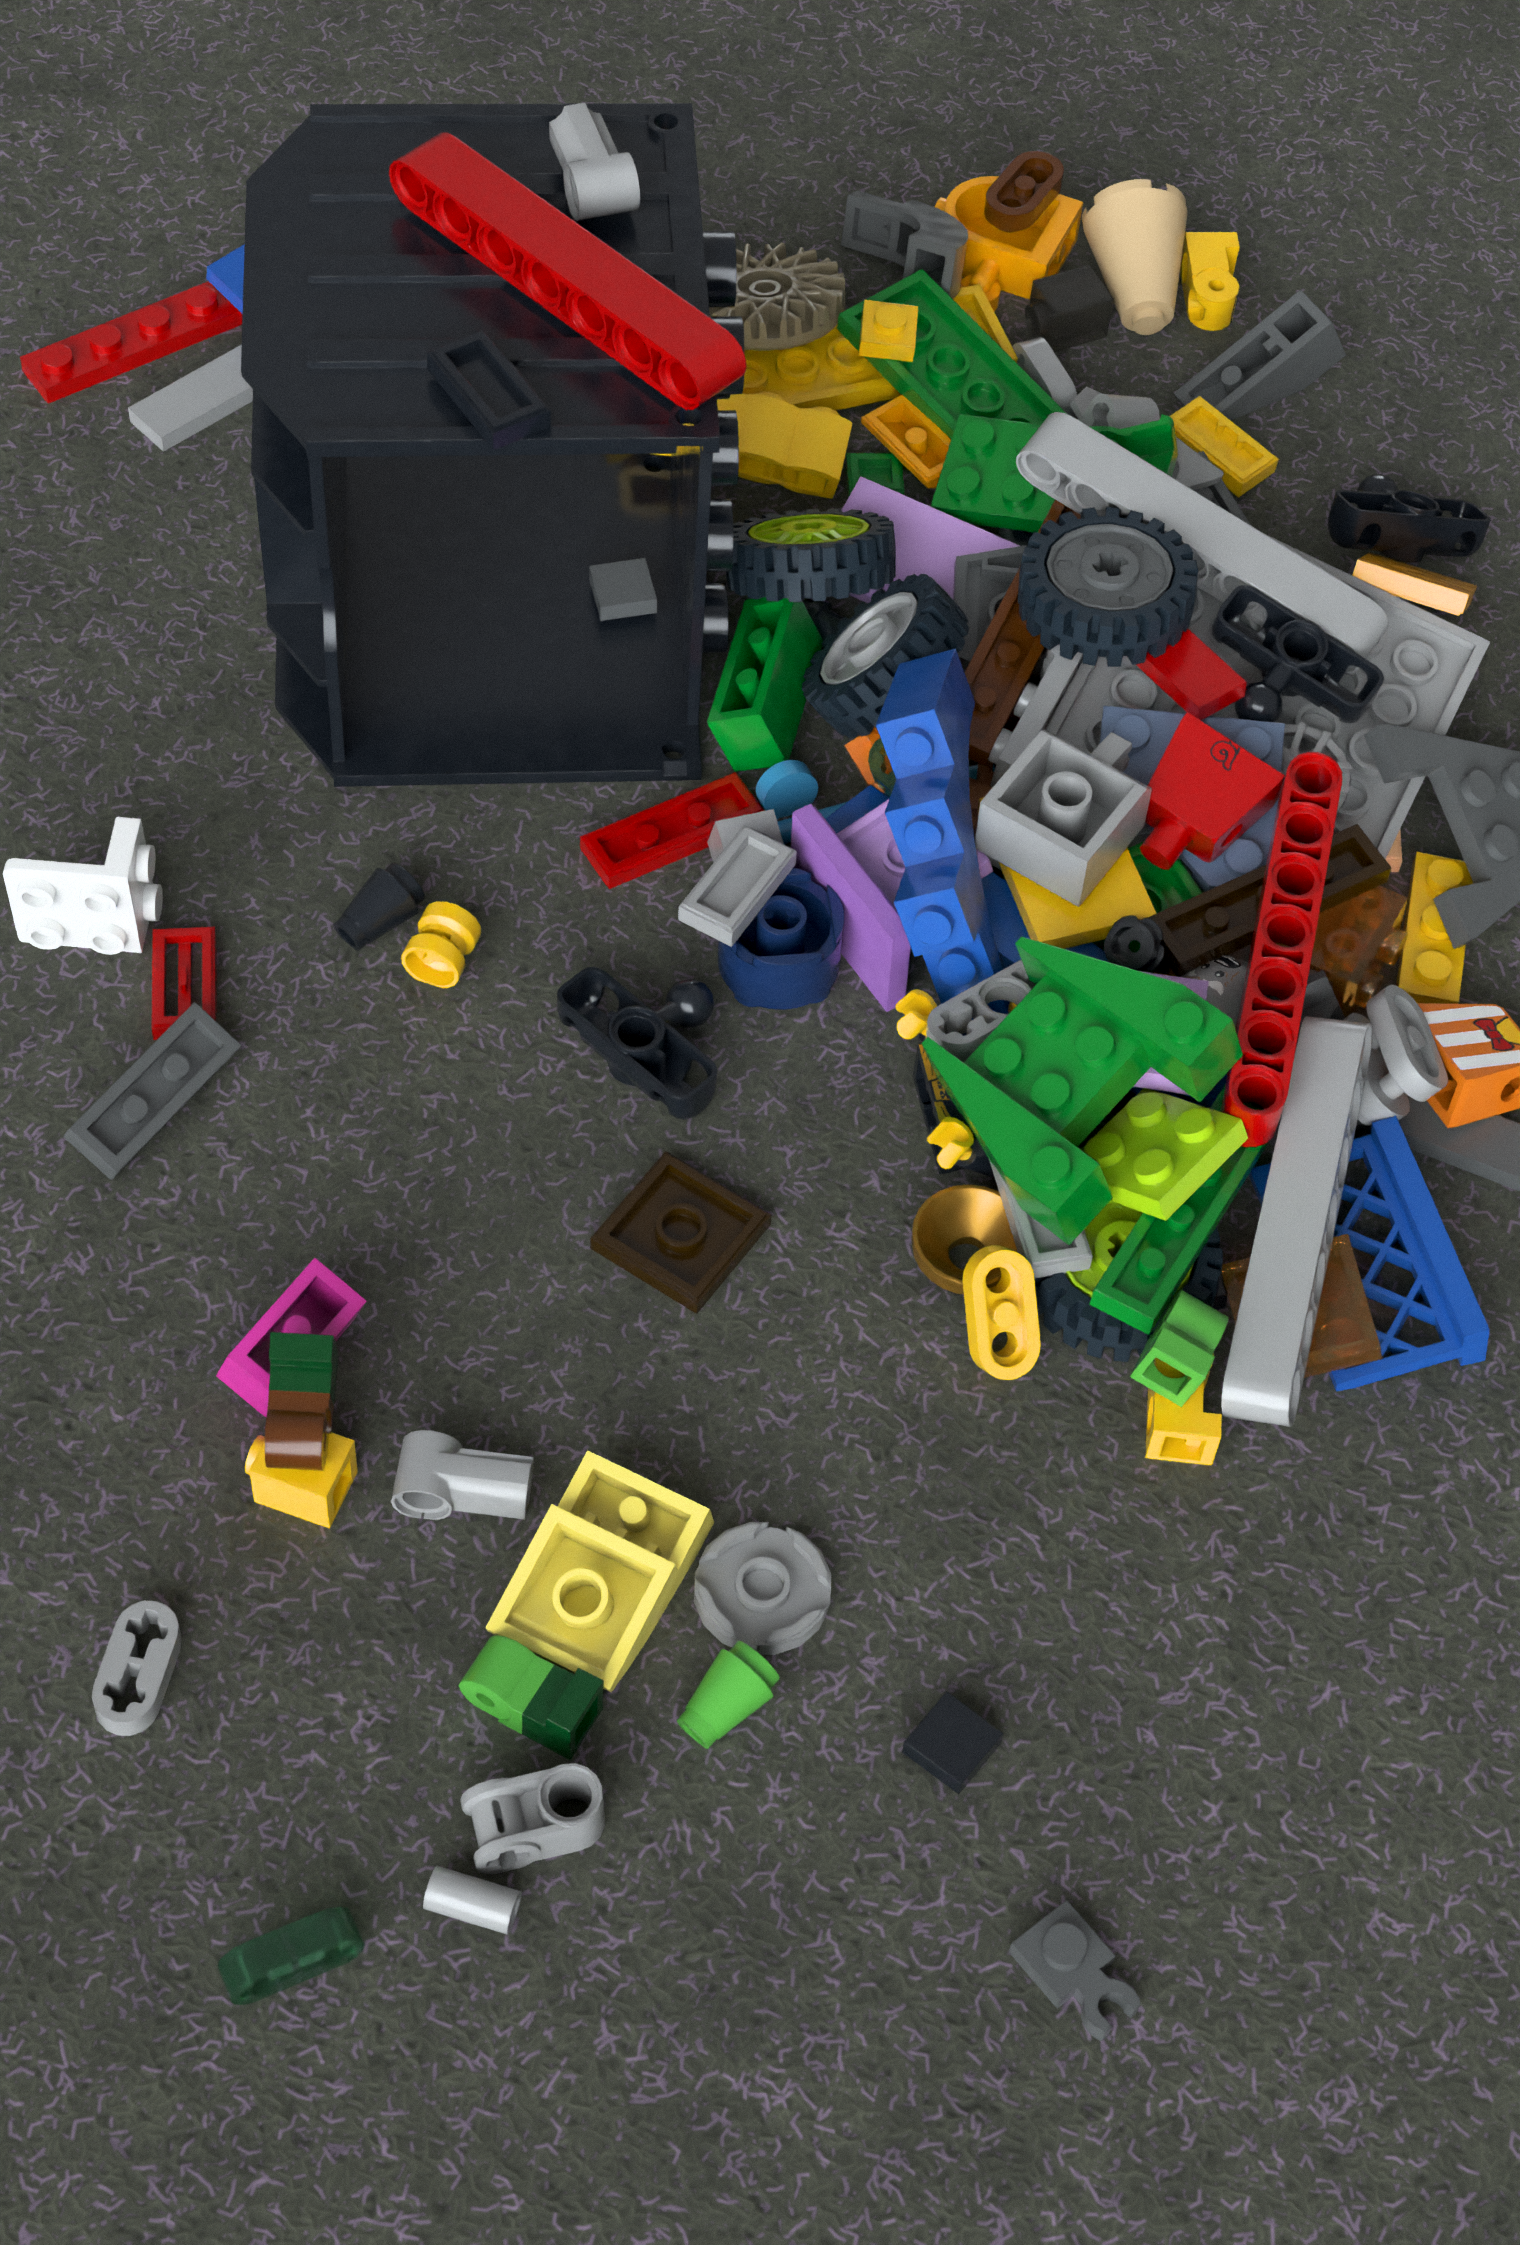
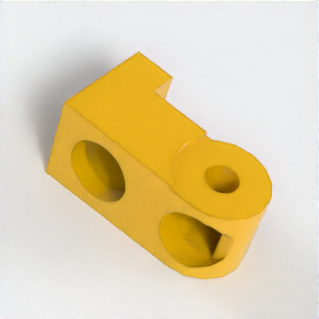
(1209, 279)
(1183, 1431)

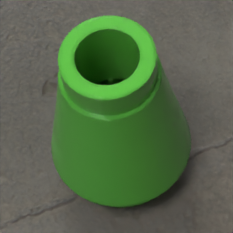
(728, 1693)

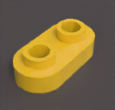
(1003, 1308)

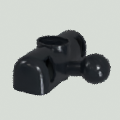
(1404, 522)
(1286, 635)
(661, 1052)

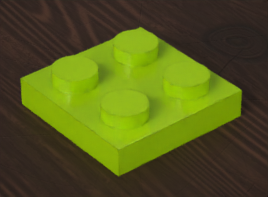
(1162, 1150)

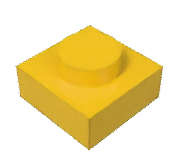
(888, 330)

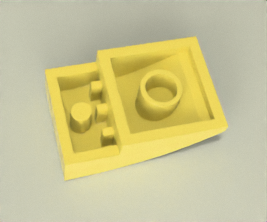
(601, 1570)

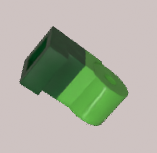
(534, 1695)

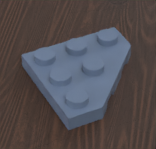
(1150, 736)

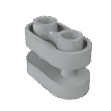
(1401, 1057)

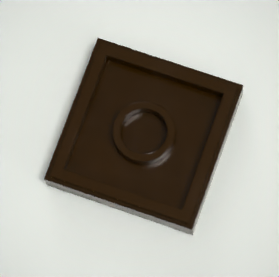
(680, 1232)

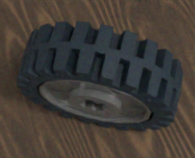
(1107, 586)

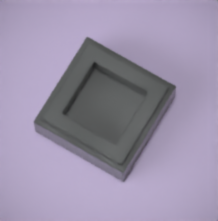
(623, 589)

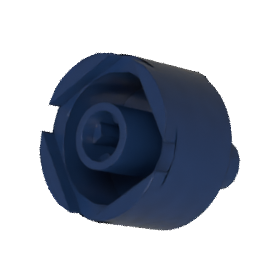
(788, 949)

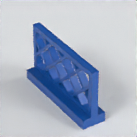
(1425, 1253)

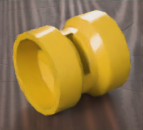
(443, 941)

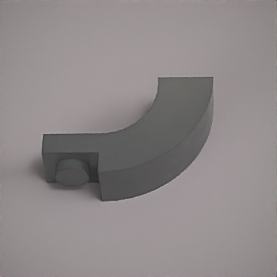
(908, 235)

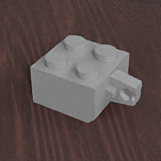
(1063, 814)

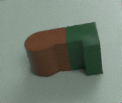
(300, 1400)

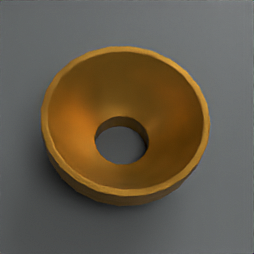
(955, 1218)

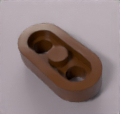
(1023, 191)

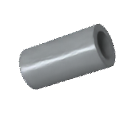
(472, 1900)

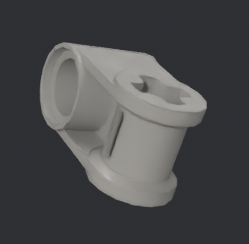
(529, 1817)

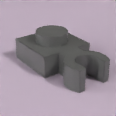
(1069, 1961)

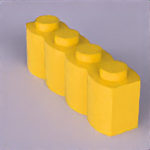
(789, 443)

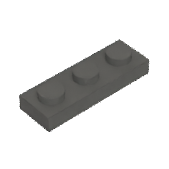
(152, 1091)

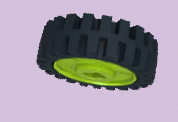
(812, 555)
(1067, 1295)

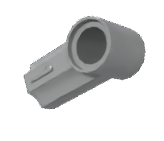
(594, 173)
(444, 1477)

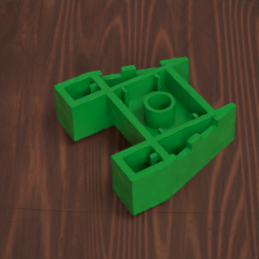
(1068, 1063)

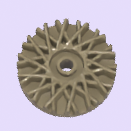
(785, 298)

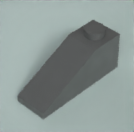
(1269, 361)

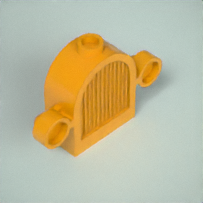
(1012, 259)

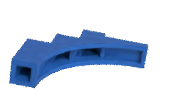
(931, 820)

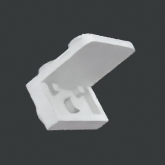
(88, 903)

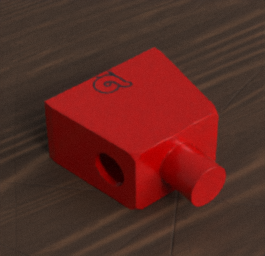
(1205, 795)

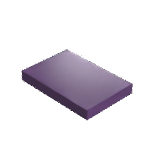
(872, 928)

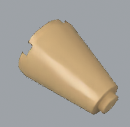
(1139, 249)

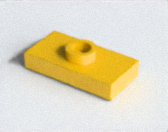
(1225, 445)

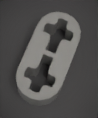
(1046, 370)
(152, 1672)

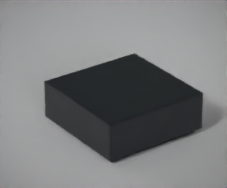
(952, 1742)

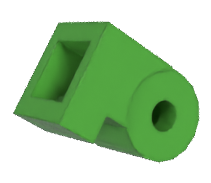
(1184, 1341)

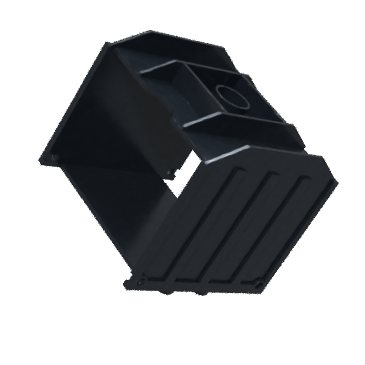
(409, 569)

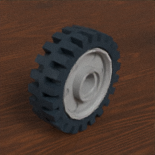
(861, 659)

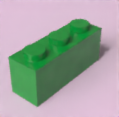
(762, 682)

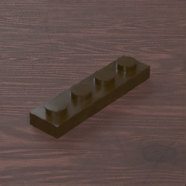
(1226, 915)

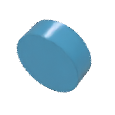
(786, 787)

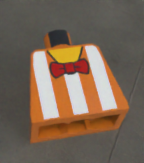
(1480, 1059)

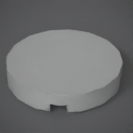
(761, 1608)

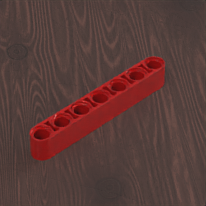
(568, 271)
(1287, 921)

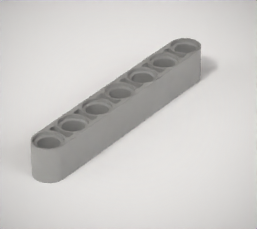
(1093, 471)
(1297, 1222)

